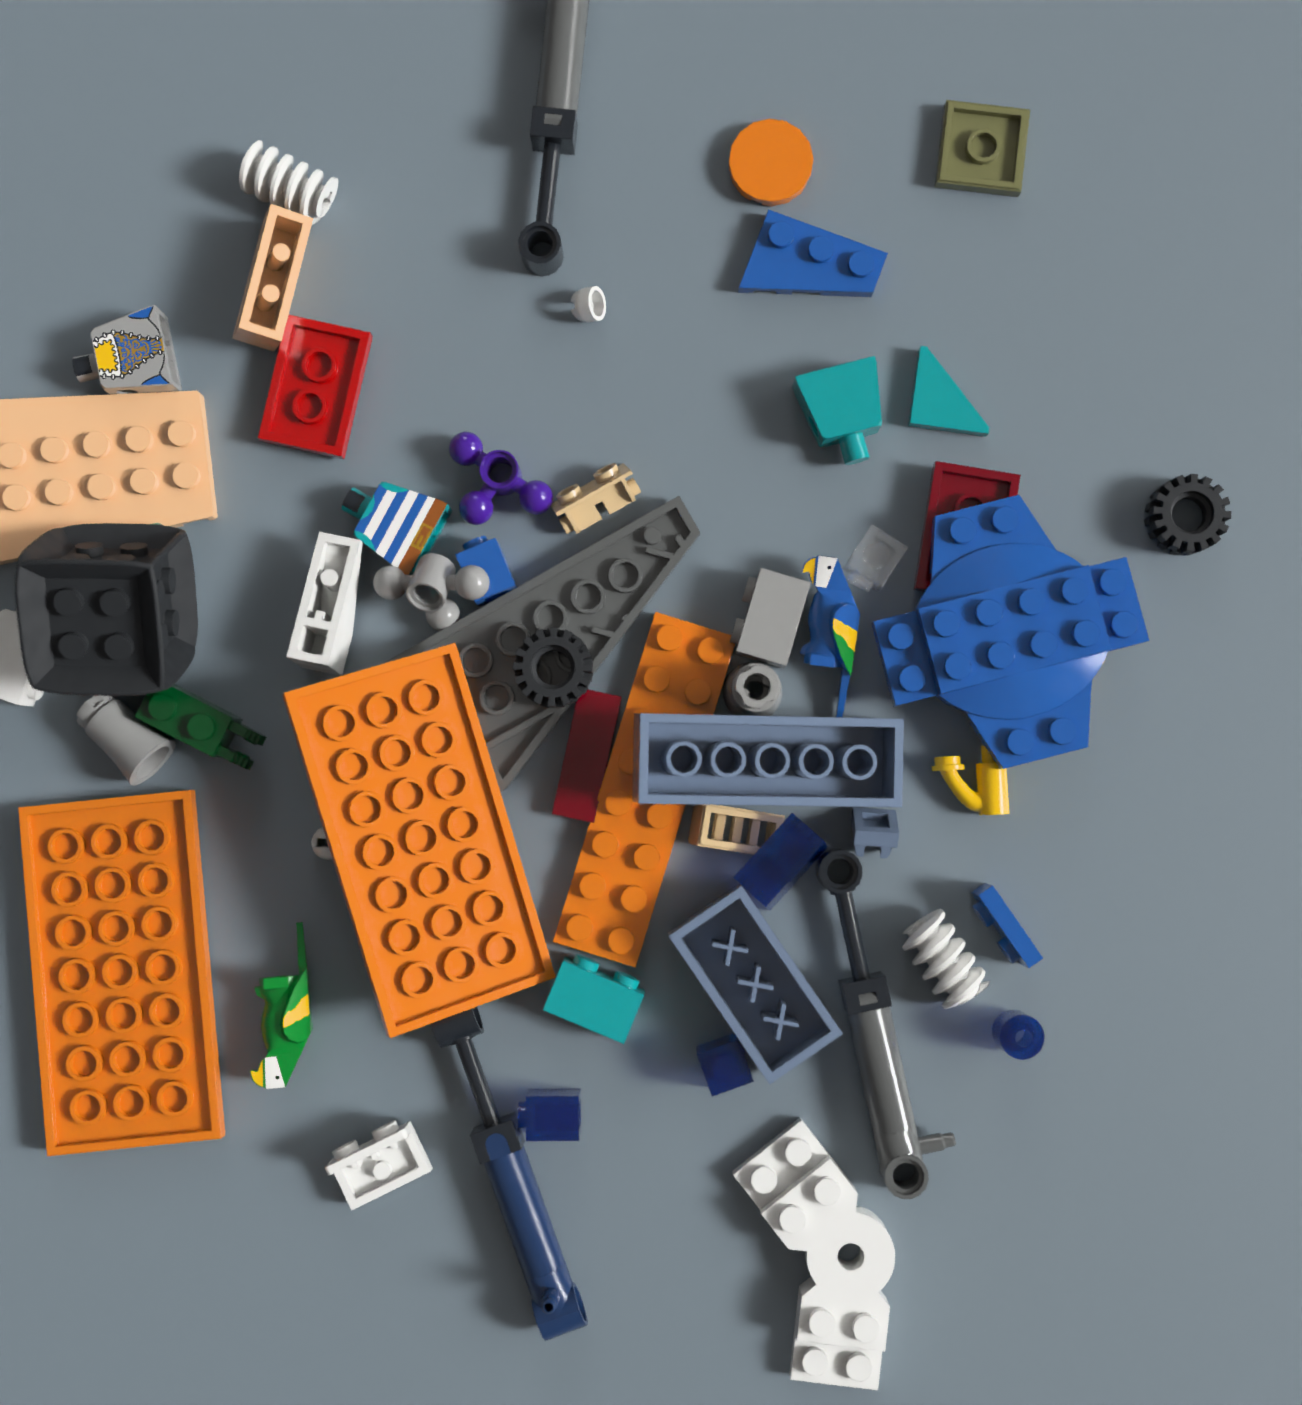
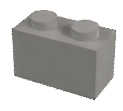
(771, 618)

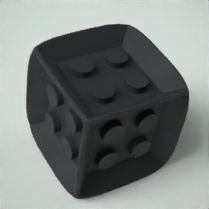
(107, 609)

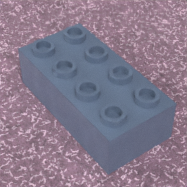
(754, 983)

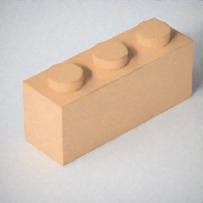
(272, 278)

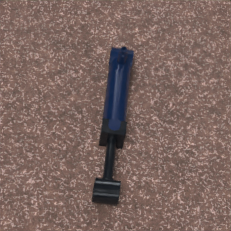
(501, 1149)

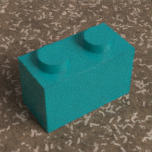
(595, 998)

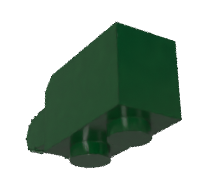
(198, 723)

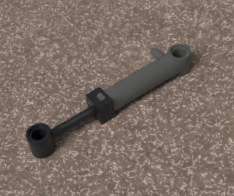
(555, 122)
(876, 1047)

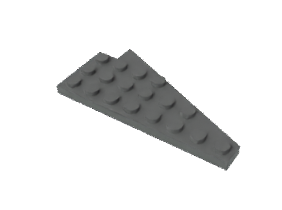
(588, 594)

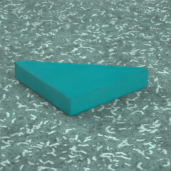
(939, 402)

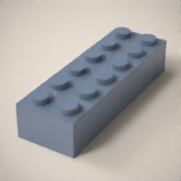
(767, 760)

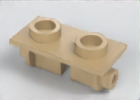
(580, 502)

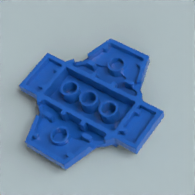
(1010, 632)

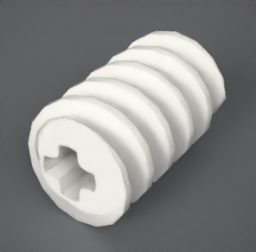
(282, 185)
(945, 959)

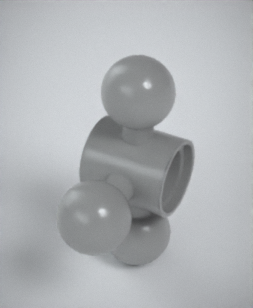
(430, 587)

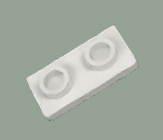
(379, 1164)

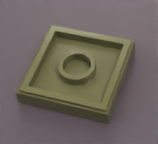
(982, 148)

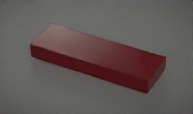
(586, 755)

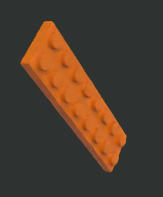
(631, 841)

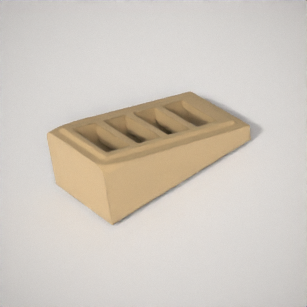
(700, 826)

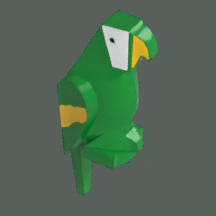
(284, 1021)

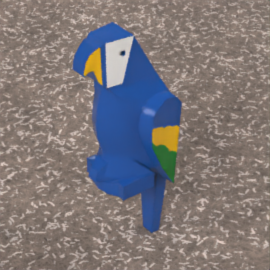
(831, 622)

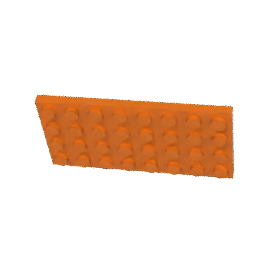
(419, 837)
(121, 973)

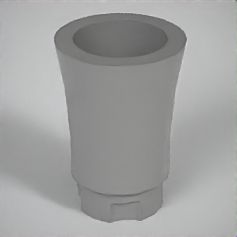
(738, 697)
(126, 740)

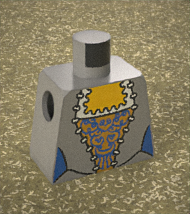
(132, 355)

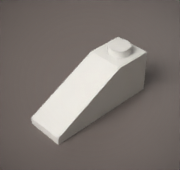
(327, 606)

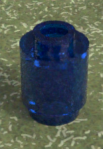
(1008, 1025)

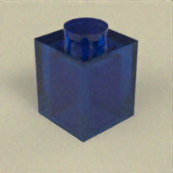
(724, 1064)
(551, 1114)

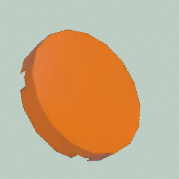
(770, 162)

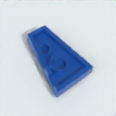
(810, 260)

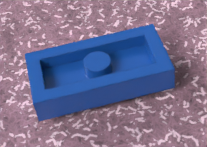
(1014, 942)

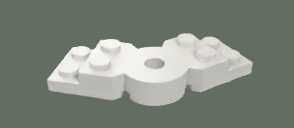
(814, 1210)

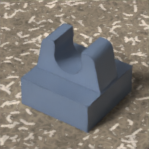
(874, 828)

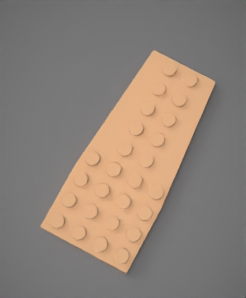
(102, 463)

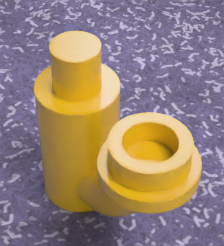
(991, 784)

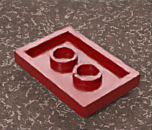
(315, 387)

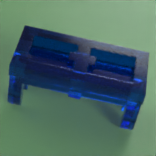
(781, 861)

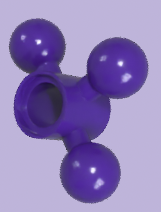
(477, 506)

